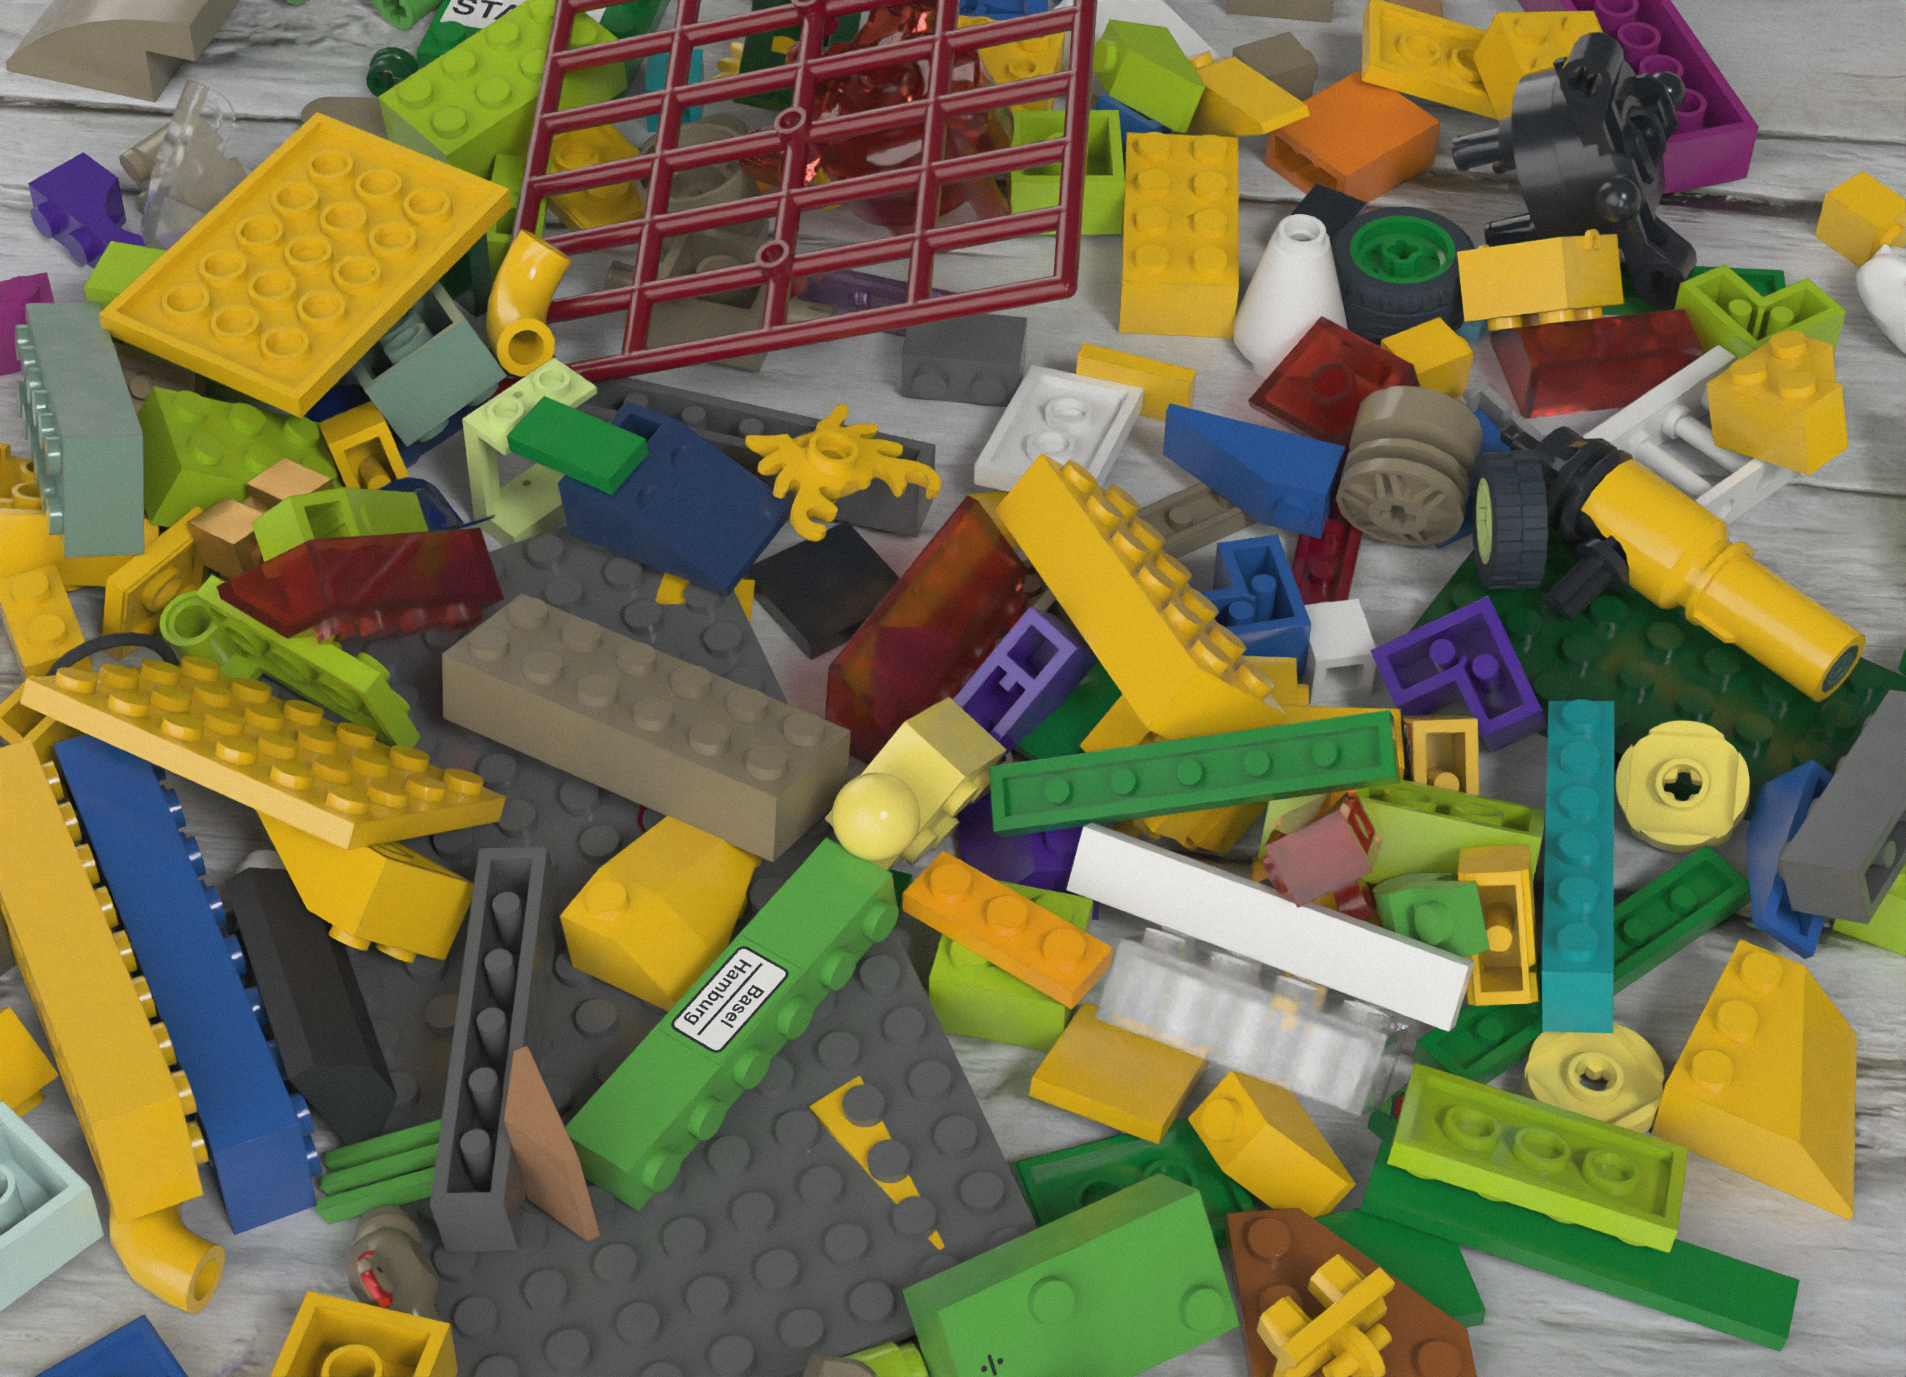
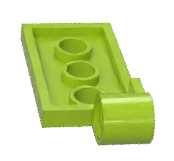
(326, 675)

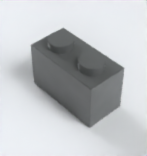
(965, 360)

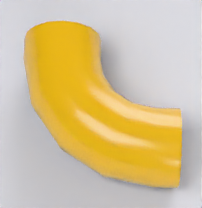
(521, 304)
(169, 1258)

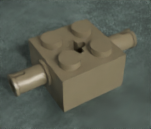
(714, 313)

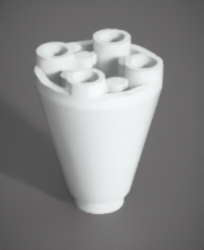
(1288, 293)

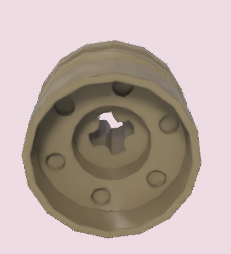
(707, 184)
(1409, 466)

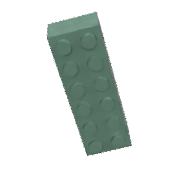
(80, 430)

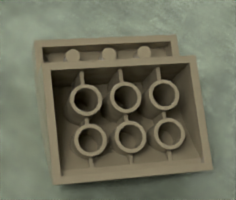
(118, 44)

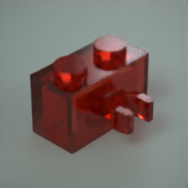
(1324, 851)

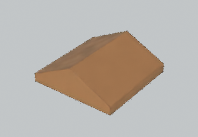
(545, 1151)

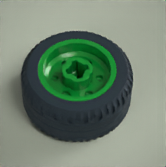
(1399, 271)

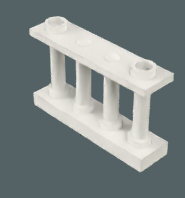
(1673, 413)

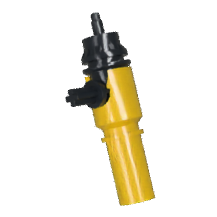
(1679, 555)

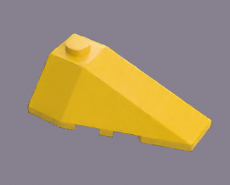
(659, 911)

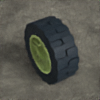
(1509, 519)

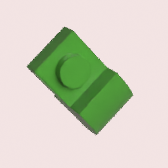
(1433, 911)

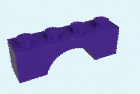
(81, 209)

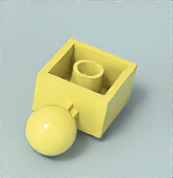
(915, 787)

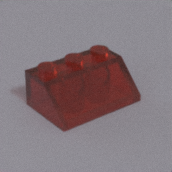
(1593, 360)

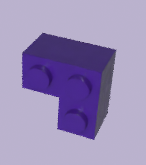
(1466, 659)

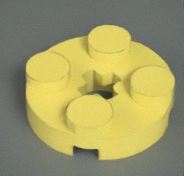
(1705, 816)
(1620, 1057)

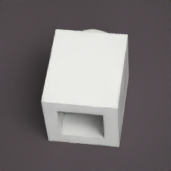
(1339, 652)

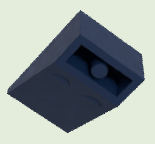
(680, 508)

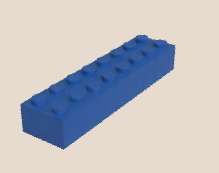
(240, 1087)

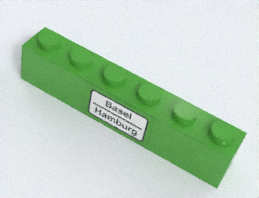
(732, 1024)

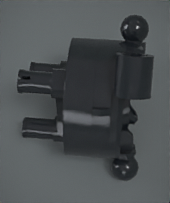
(1591, 159)

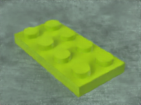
(1540, 1157)

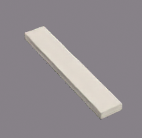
(1270, 927)

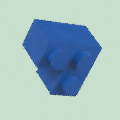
(1260, 599)

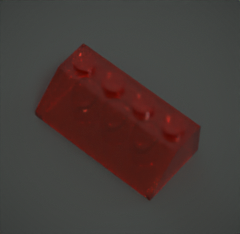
(370, 585)
(927, 630)

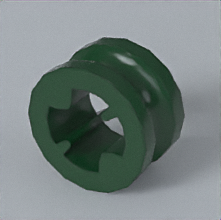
(391, 59)

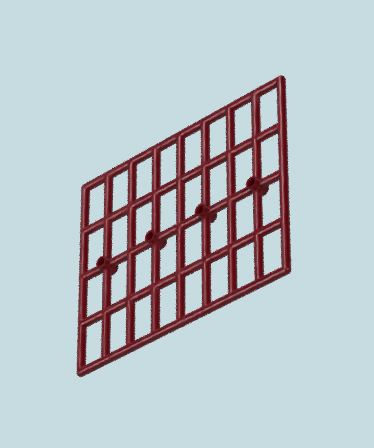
(803, 142)

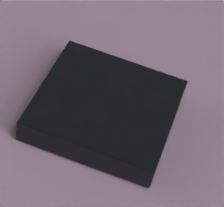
(823, 588)

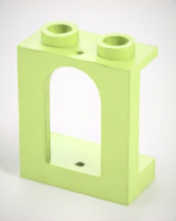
(533, 499)

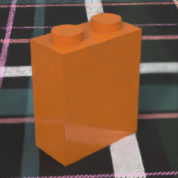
(1354, 141)

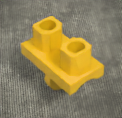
(1351, 1306)

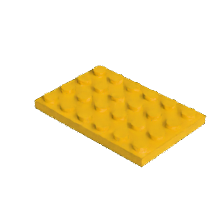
(306, 263)
(266, 751)

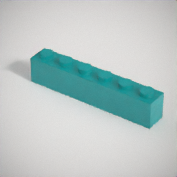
(1579, 869)

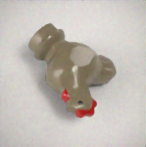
(390, 1266)

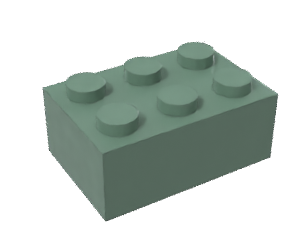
(428, 368)

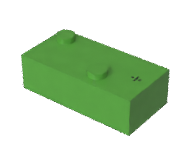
(1082, 1294)

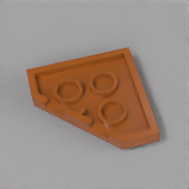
(1279, 1253)

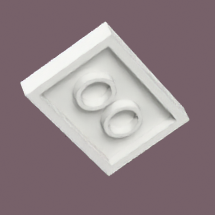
(1063, 419)

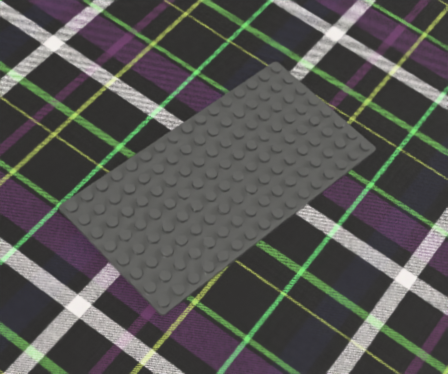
(771, 1226)

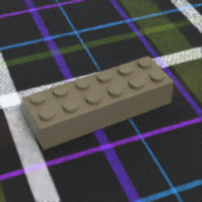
(646, 725)

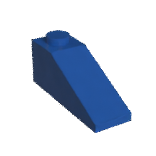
(1261, 470)
(1774, 821)

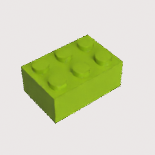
(211, 448)

